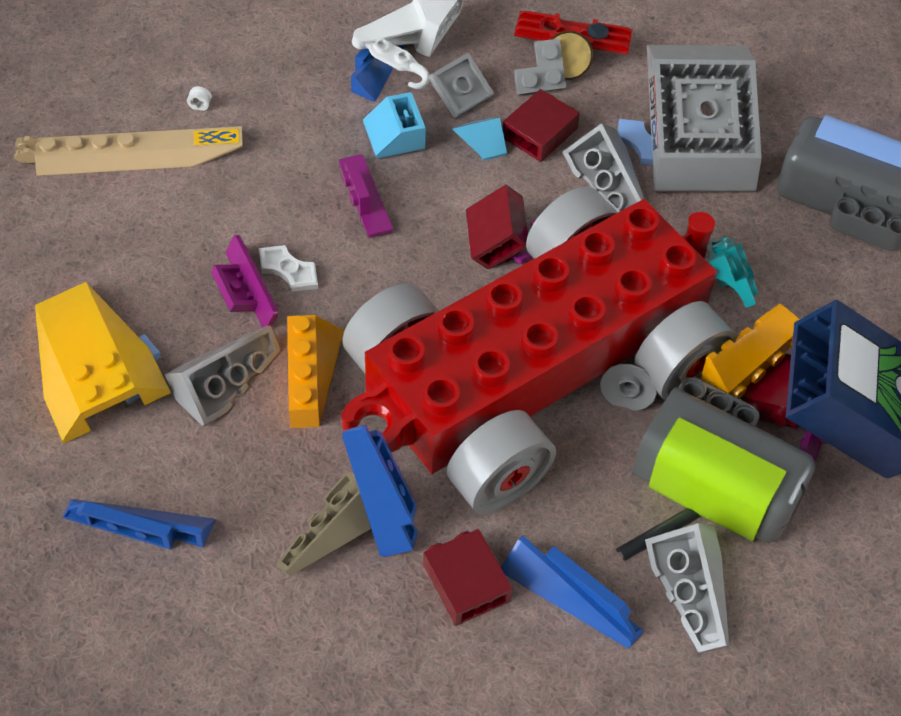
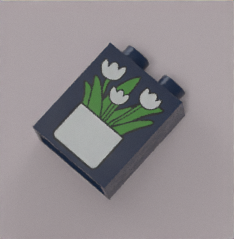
(848, 386)

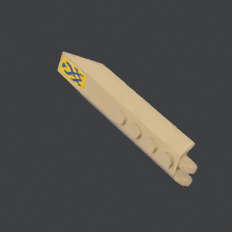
(127, 150)

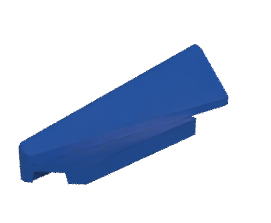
(370, 75)
(383, 490)
(141, 524)
(571, 589)

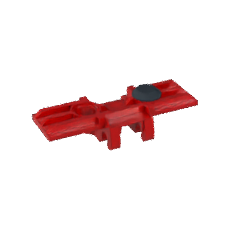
(600, 35)

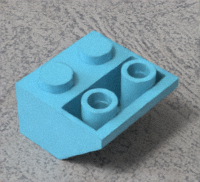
(395, 126)

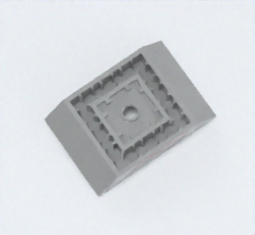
(696, 149)

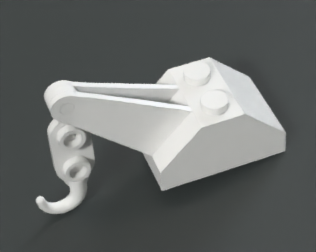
(417, 23)

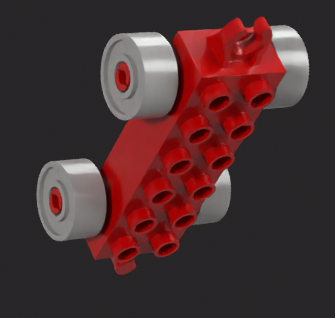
(475, 372)

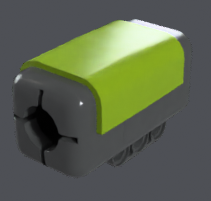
(721, 465)

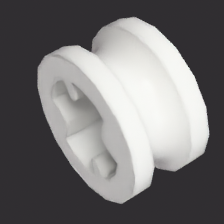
(199, 98)

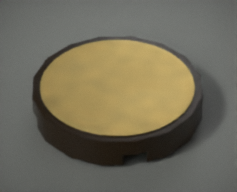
(576, 54)

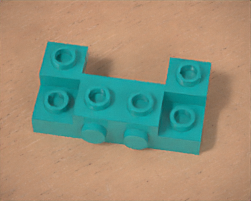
(731, 268)

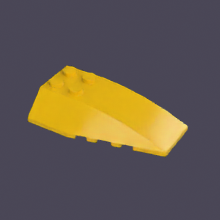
(90, 360)

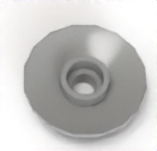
(628, 387)

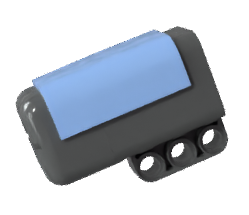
(848, 176)

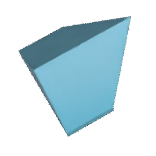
(484, 137)

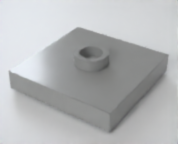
(461, 85)

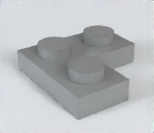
(549, 70)

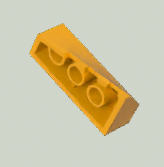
(751, 353)
(311, 363)

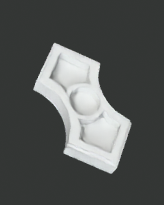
(296, 273)

